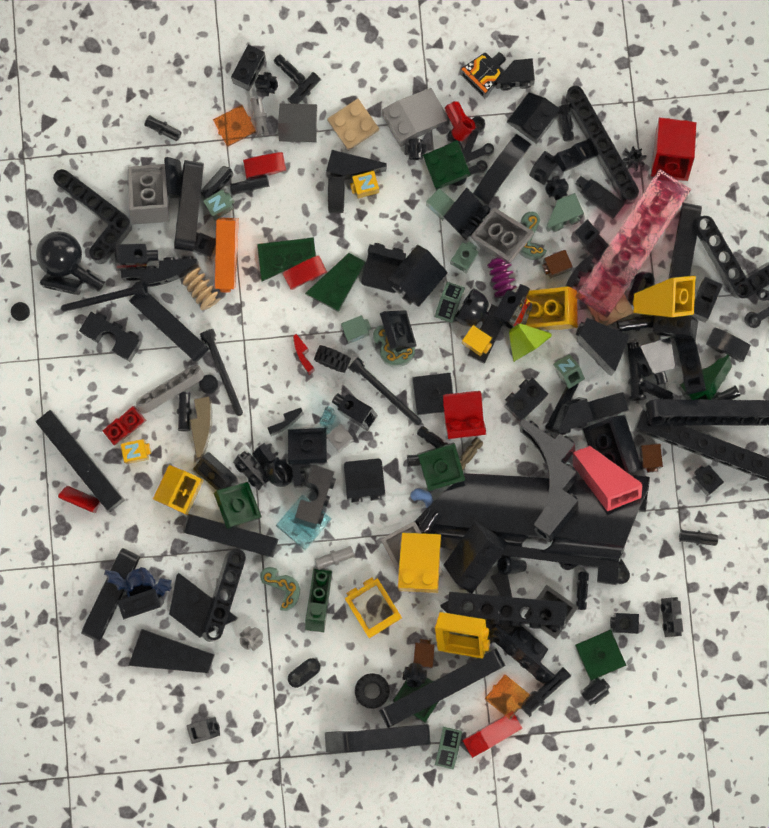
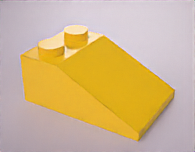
(553, 309)
(419, 563)

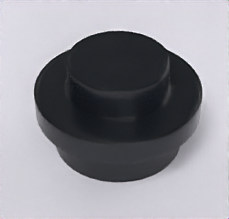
(20, 311)
(208, 384)

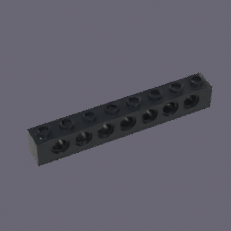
(706, 446)

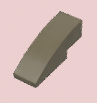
(202, 425)

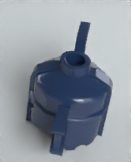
(138, 581)

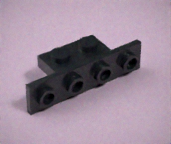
(524, 649)

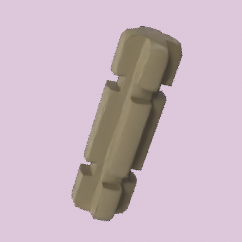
(470, 452)

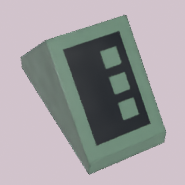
(449, 302)
(448, 748)

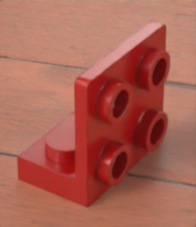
(464, 414)

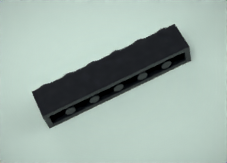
(80, 461)

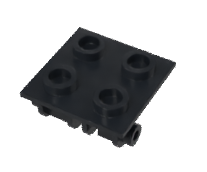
(466, 214)

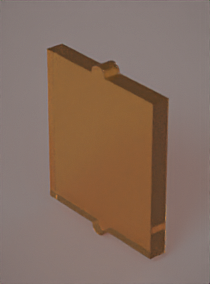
(234, 125)
(507, 697)

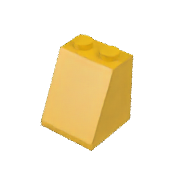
(668, 298)

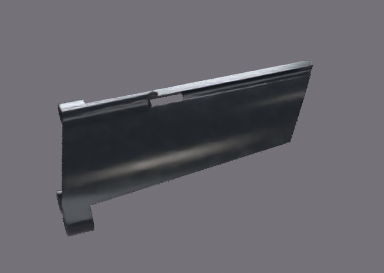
(513, 505)

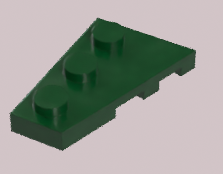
(283, 255)
(337, 283)

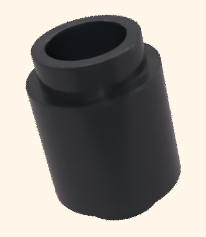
(595, 691)

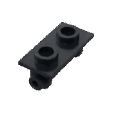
(245, 464)
(671, 626)

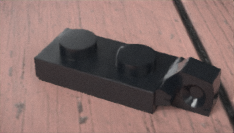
(600, 197)

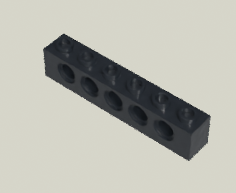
(558, 610)

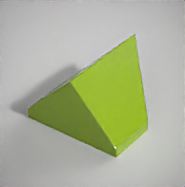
(526, 339)

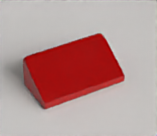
(79, 499)

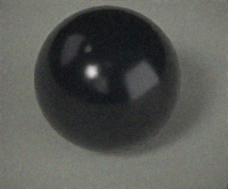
(59, 254)

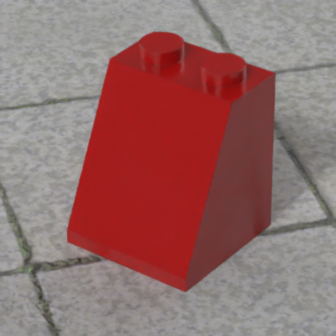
(674, 148)

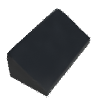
(173, 176)
(217, 182)
(61, 284)
(214, 472)

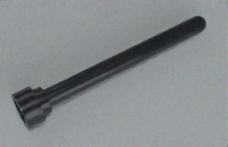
(139, 289)
(209, 338)
(358, 367)

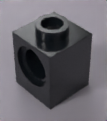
(716, 481)
(633, 619)

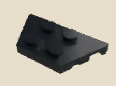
(191, 606)

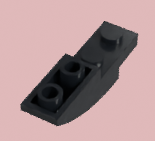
(168, 271)

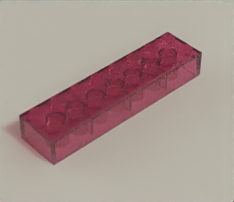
(633, 243)

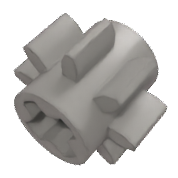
(251, 638)

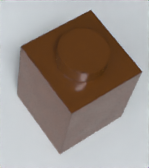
(557, 264)
(651, 457)
(424, 653)

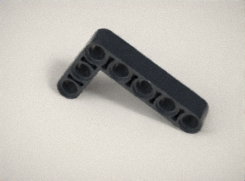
(98, 210)
(730, 261)
(377, 739)

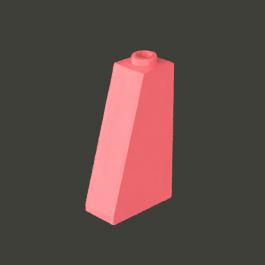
(605, 479)

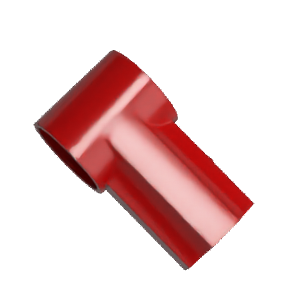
(461, 124)

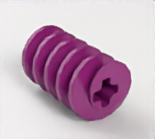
(501, 277)

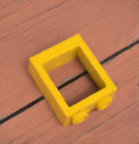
(354, 593)
(461, 644)

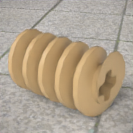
(200, 290)

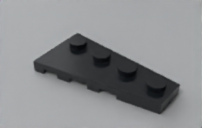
(164, 653)

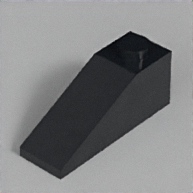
(350, 165)

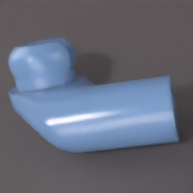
(422, 495)

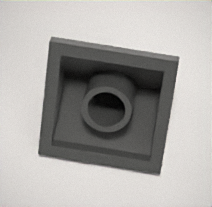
(297, 122)
(551, 595)

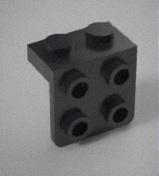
(380, 266)
(364, 480)

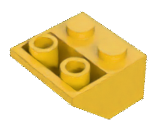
(178, 489)

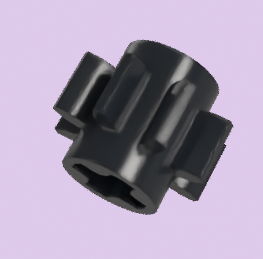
(266, 84)
(415, 149)
(638, 155)
(557, 187)
(414, 675)

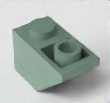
(565, 211)

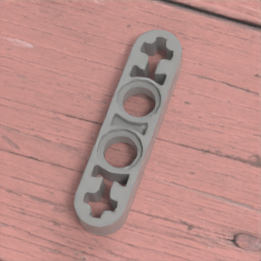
(169, 389)

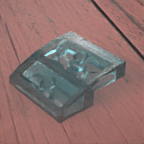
(299, 533)

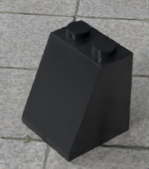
(602, 343)

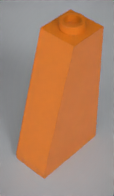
(226, 253)

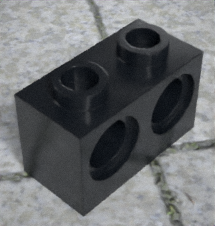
(248, 67)
(705, 299)
(676, 327)
(529, 403)

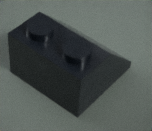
(534, 116)

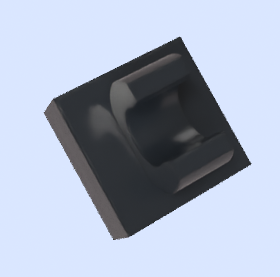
(264, 455)

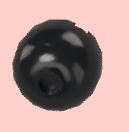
(473, 309)

